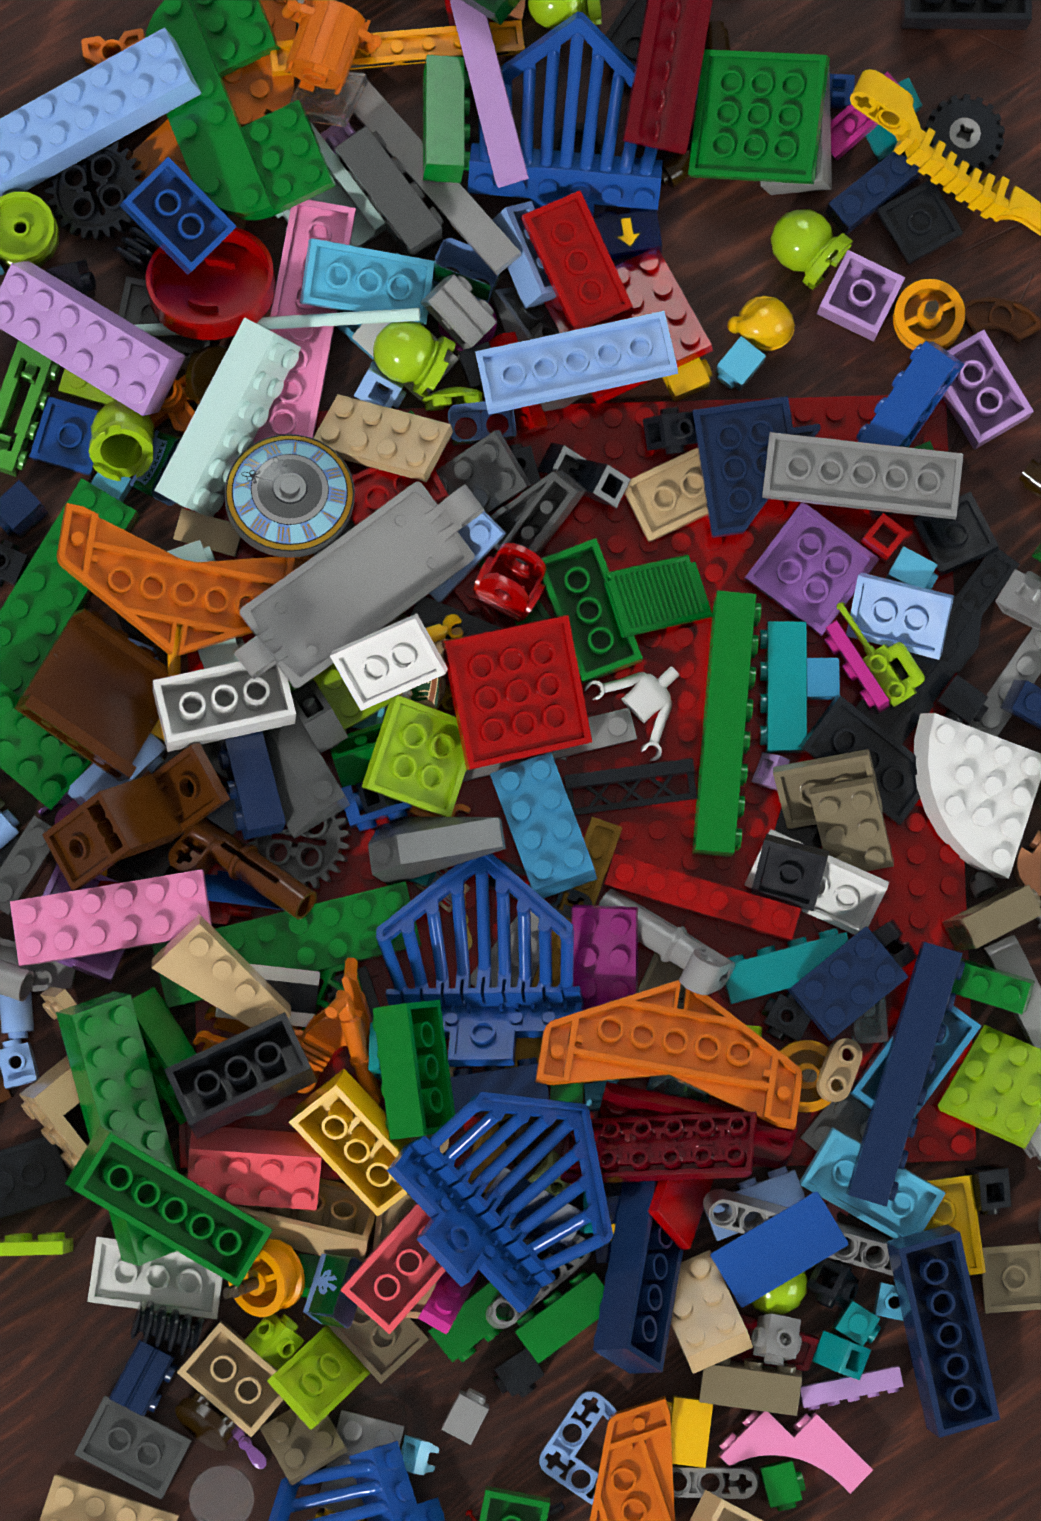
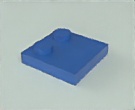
(64, 436)

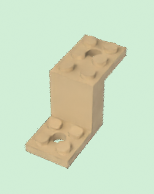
(56, 1092)

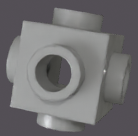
(776, 1338)

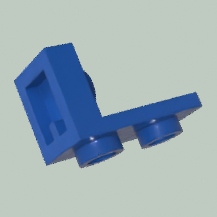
(369, 820)

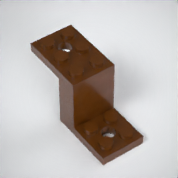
(135, 816)

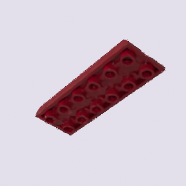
(667, 74)
(771, 1142)
(671, 1147)

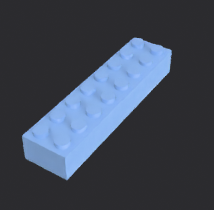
(93, 111)

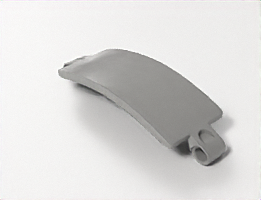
(358, 583)

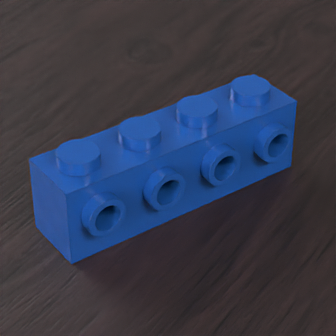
(913, 397)

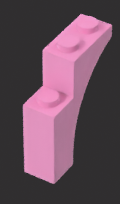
(810, 1442)

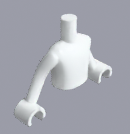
(644, 700)

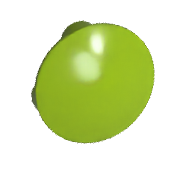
(451, 395)

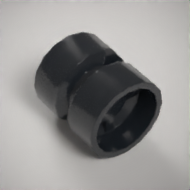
(890, 937)

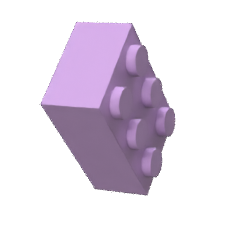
(984, 392)

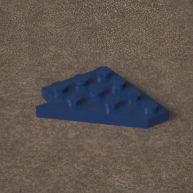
(734, 457)

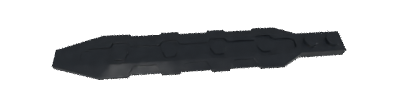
(959, 646)

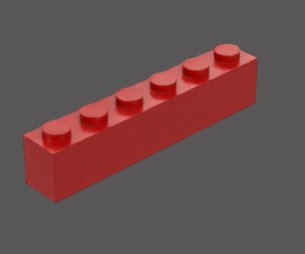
(702, 897)

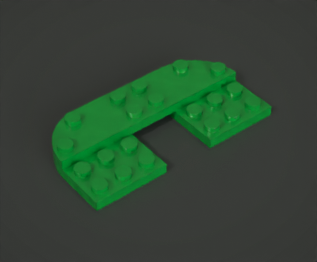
(246, 168)

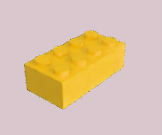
(352, 1138)

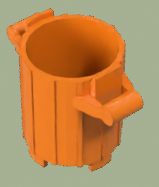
(326, 42)

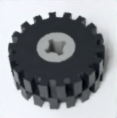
(986, 134)

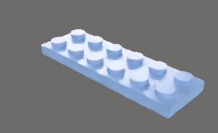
(576, 362)

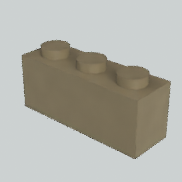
(752, 1386)

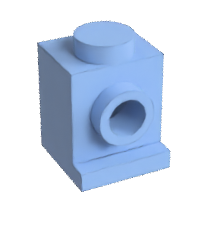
(370, 392)
(26, 1072)

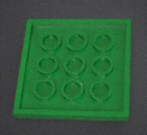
(758, 116)

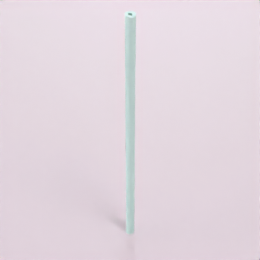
(315, 320)

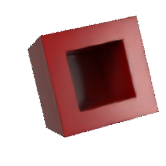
(884, 537)

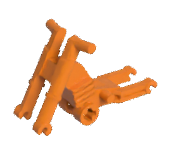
(340, 1024)

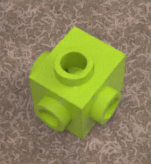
(275, 1339)

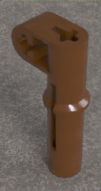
(242, 864)

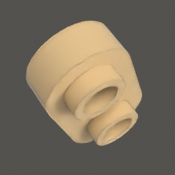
(837, 1068)

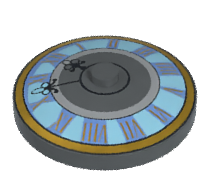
(289, 495)

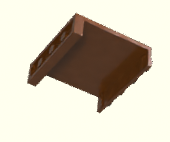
(96, 693)

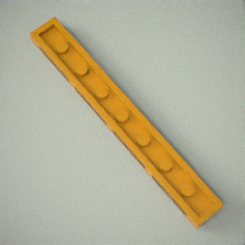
(413, 45)

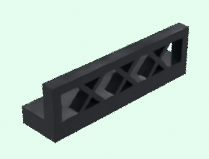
(631, 774)

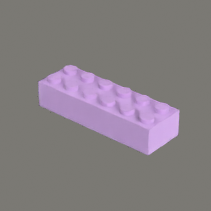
(87, 338)

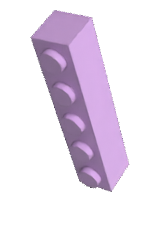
(849, 1388)

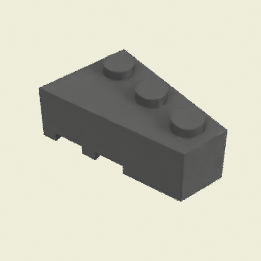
(538, 512)

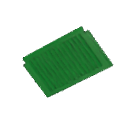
(657, 595)

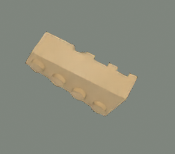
(219, 974)

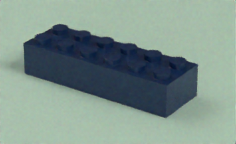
(638, 1286)
(943, 1330)

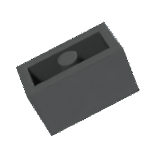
(317, 717)

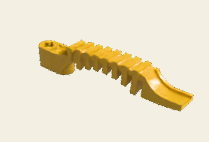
(893, 110)

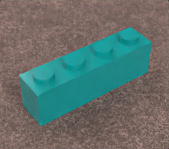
(785, 686)
(779, 969)

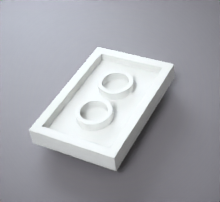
(389, 662)

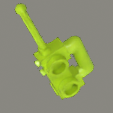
(879, 664)

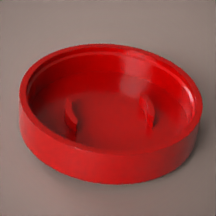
(218, 294)

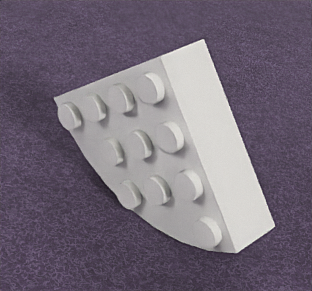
(975, 790)

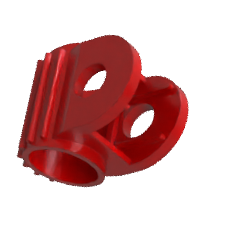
(508, 583)

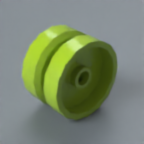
(41, 234)

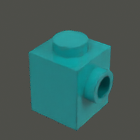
(857, 1323)
(835, 1353)

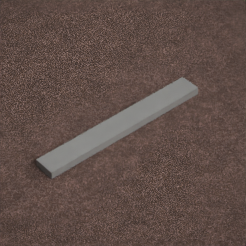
(447, 197)

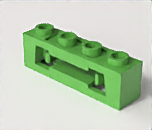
(35, 401)

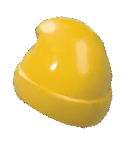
(764, 323)

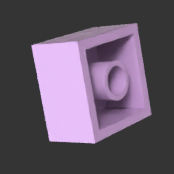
(860, 295)

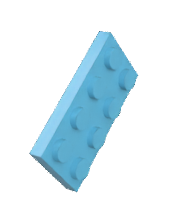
(364, 279)
(830, 1177)

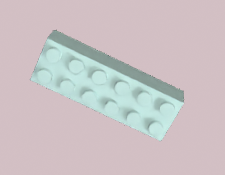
(228, 417)

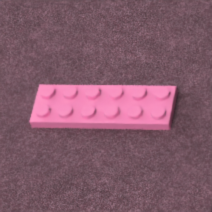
(107, 917)

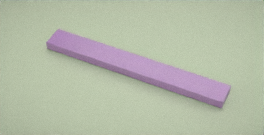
(489, 94)

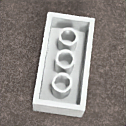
(221, 704)

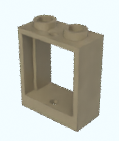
(993, 917)

